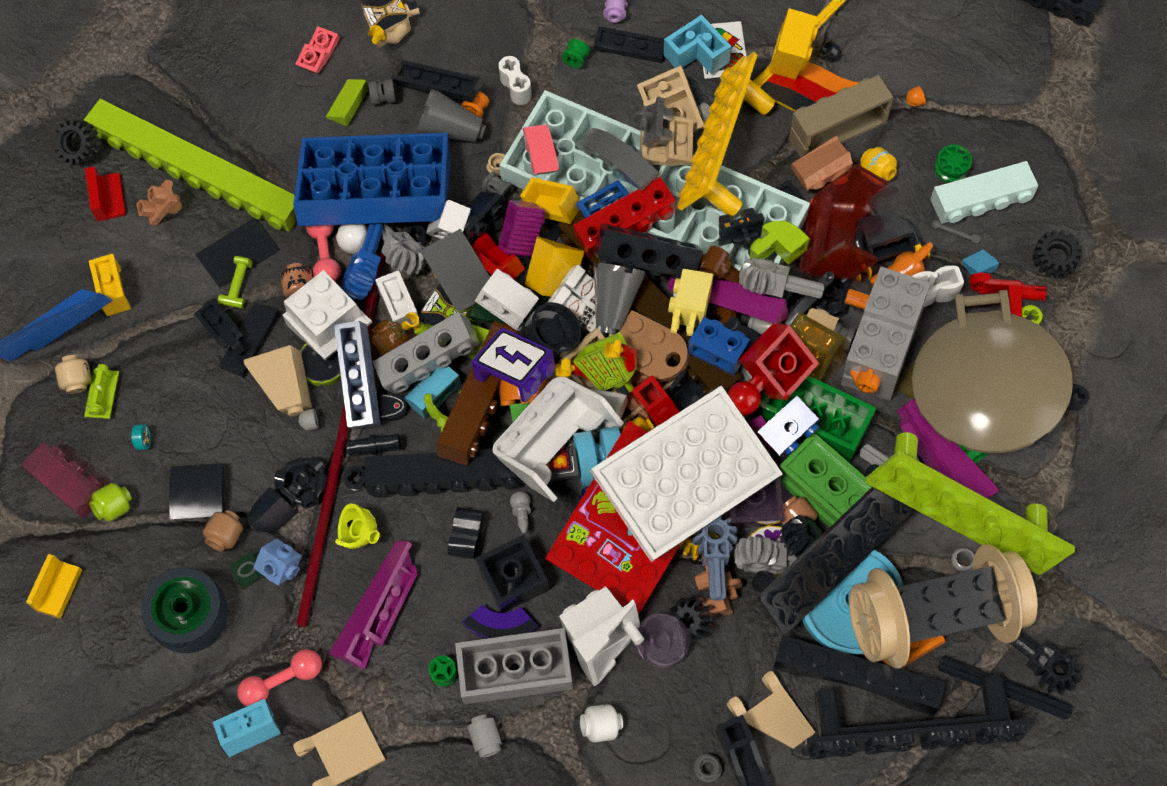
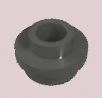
(711, 760)

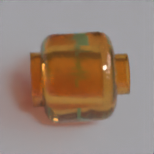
(388, 336)

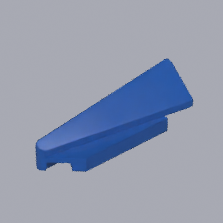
(52, 324)

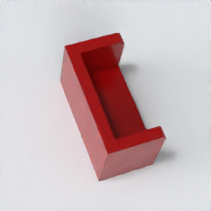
(494, 258)

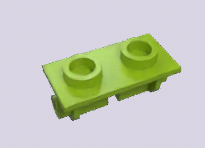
(101, 393)

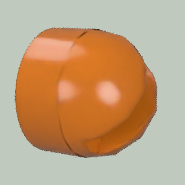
(915, 97)

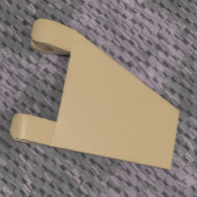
(775, 715)

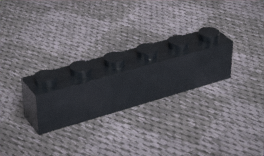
(435, 474)

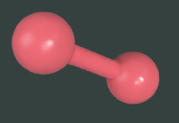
(329, 265)
(304, 665)

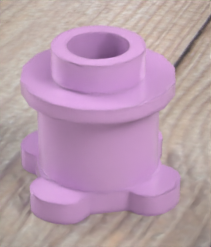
(615, 10)

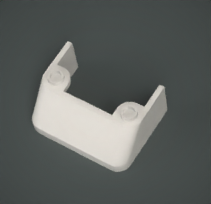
(547, 426)

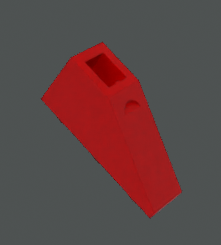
(654, 401)

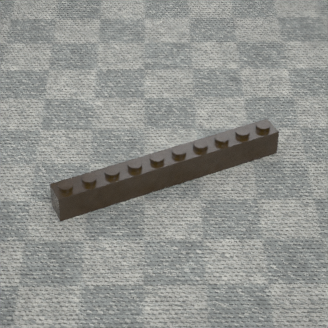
(655, 306)

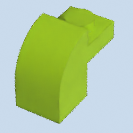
(781, 238)

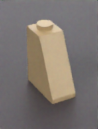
(282, 379)

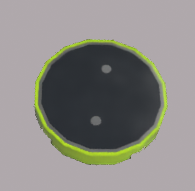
(317, 369)

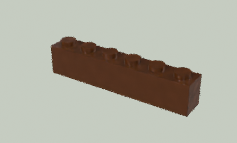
(470, 413)

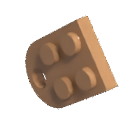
(654, 347)

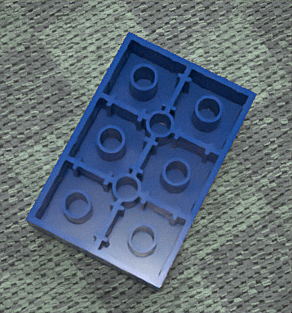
(372, 179)

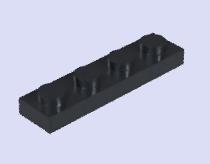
(427, 77)

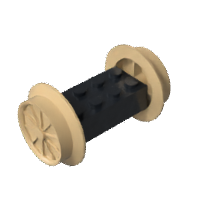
(992, 594)

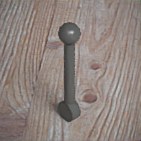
(974, 239)

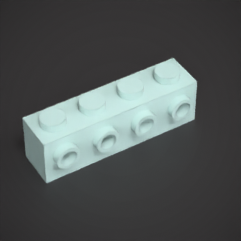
(984, 192)

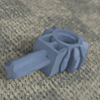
(716, 553)

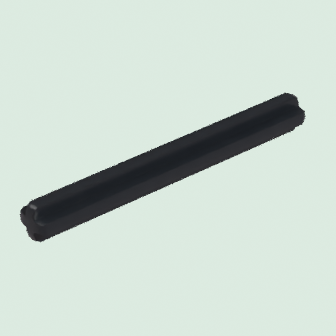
(1012, 689)

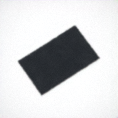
(246, 241)

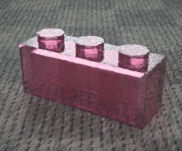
(62, 478)

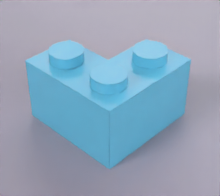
(700, 42)

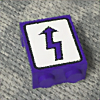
(514, 361)

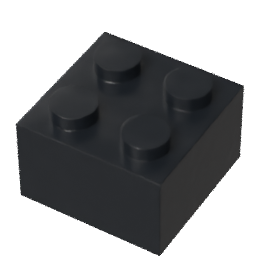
(512, 573)

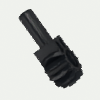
(1042, 660)

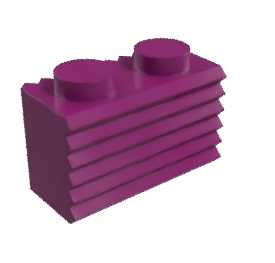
(521, 228)

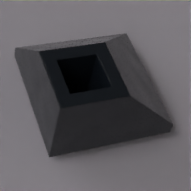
(485, 215)

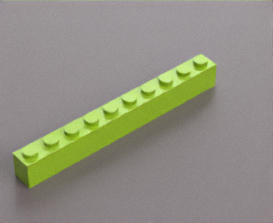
(194, 165)

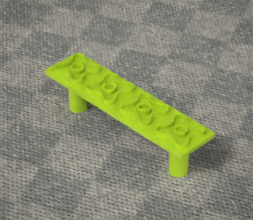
(966, 510)

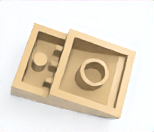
(677, 94)

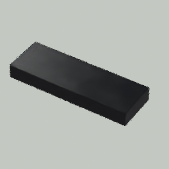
(629, 44)
(254, 332)

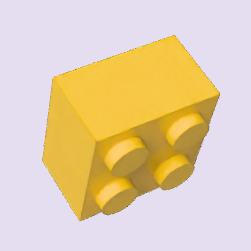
(793, 44)

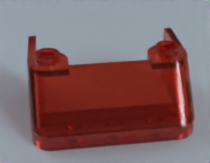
(833, 225)

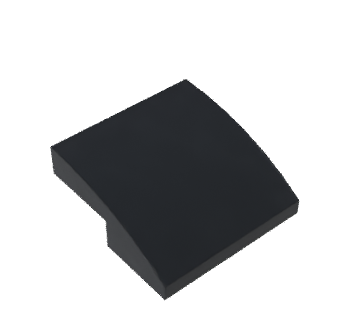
(196, 490)

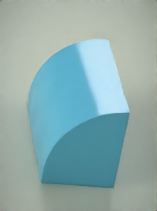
(439, 384)

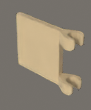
(344, 748)

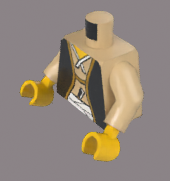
(388, 19)

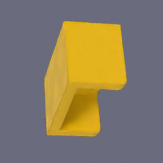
(555, 198)
(108, 282)

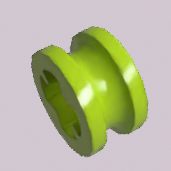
(1032, 310)

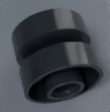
(553, 328)

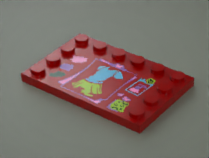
(601, 548)

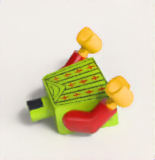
(603, 363)

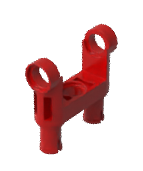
(1016, 290)

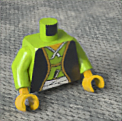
(436, 310)

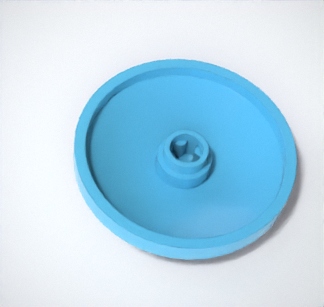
(830, 619)

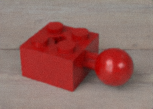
(777, 367)

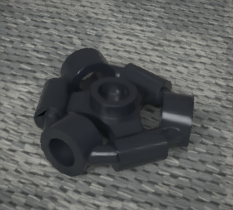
(833, 294)
(302, 481)

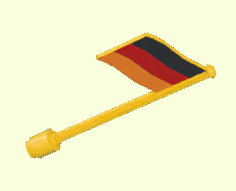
(810, 84)

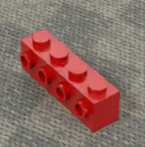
(634, 212)

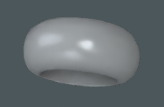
(957, 566)

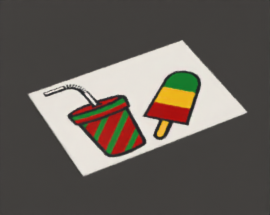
(733, 34)

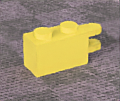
(691, 299)

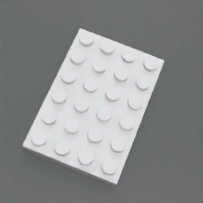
(685, 473)

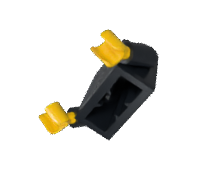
(886, 236)

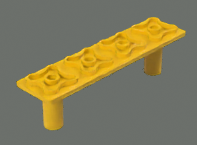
(718, 128)

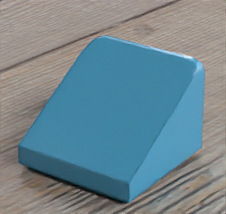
(980, 263)

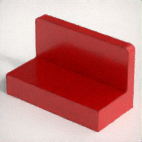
(105, 195)

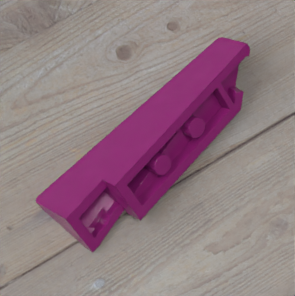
(736, 298)
(942, 455)
(377, 608)

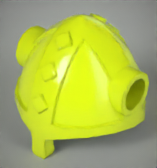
(362, 530)

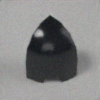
(269, 512)

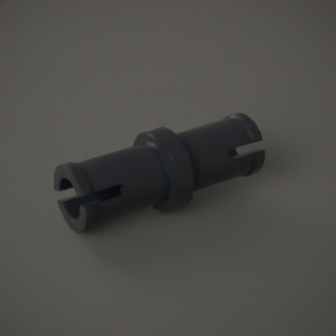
(373, 444)

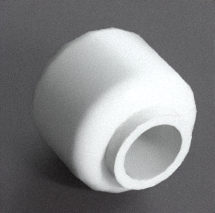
(601, 723)

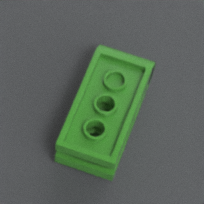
(831, 472)

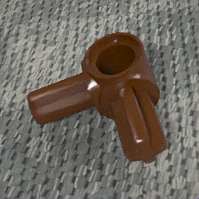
(718, 263)

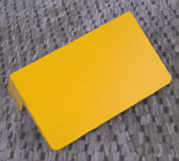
(53, 587)

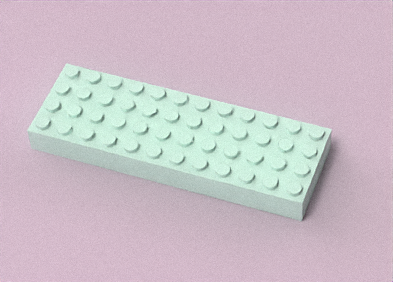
(588, 174)

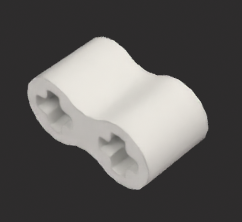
(515, 80)

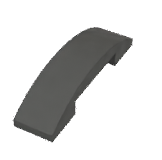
(619, 156)

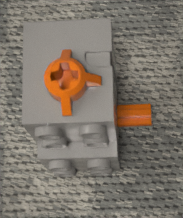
(884, 331)

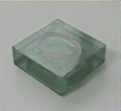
(245, 572)

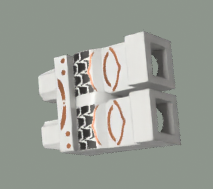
(578, 295)

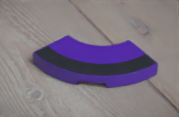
(492, 624)

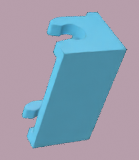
(246, 728)

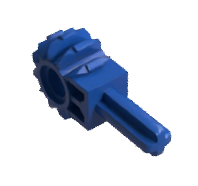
(363, 265)

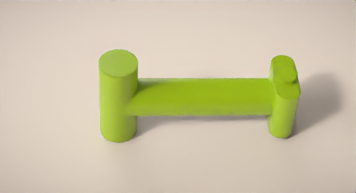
(232, 298)

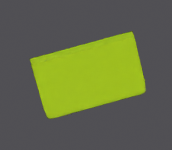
(348, 101)

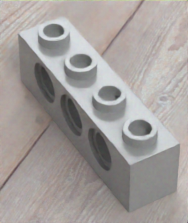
(391, 365)

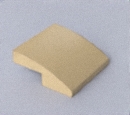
(677, 150)

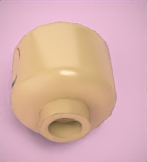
(73, 374)

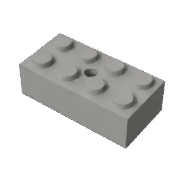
(487, 663)

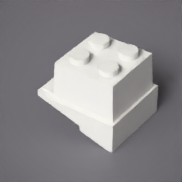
(316, 310)
(600, 631)

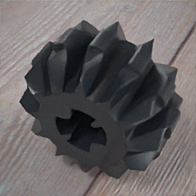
(799, 534)
(694, 608)

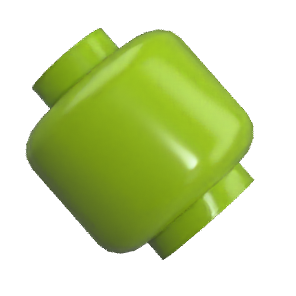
(110, 502)

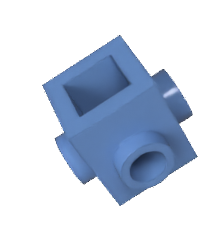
(277, 562)

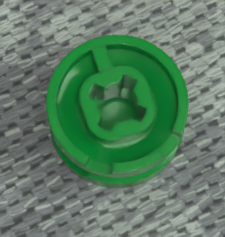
(952, 164)

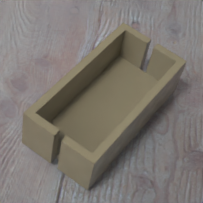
(843, 114)

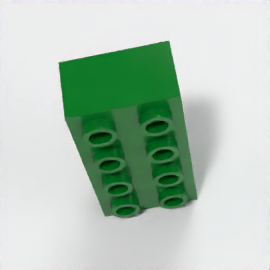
(840, 414)

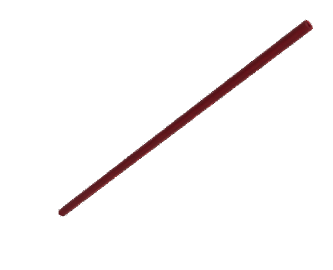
(333, 476)

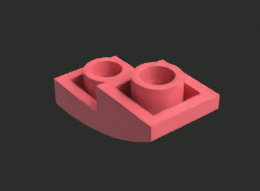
(318, 51)
(541, 149)

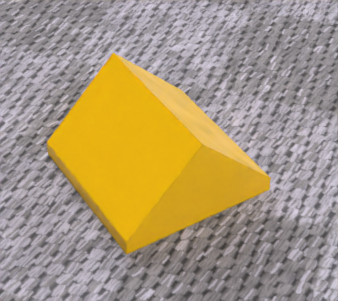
(550, 265)

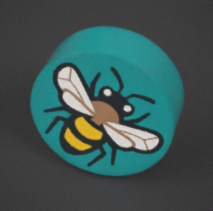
(141, 437)

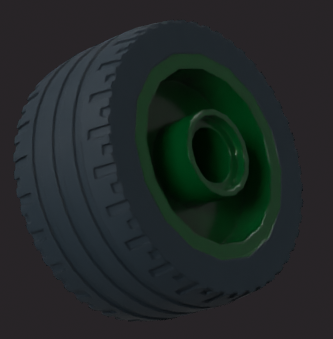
(169, 598)

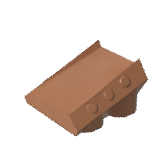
(822, 164)

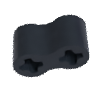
(465, 533)

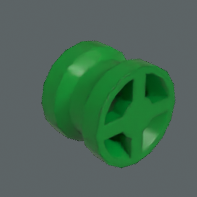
(575, 53)
(440, 666)

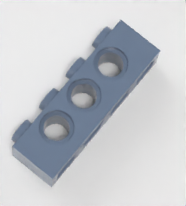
(357, 375)

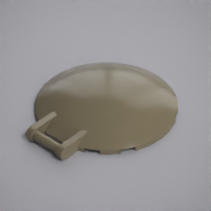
(992, 378)

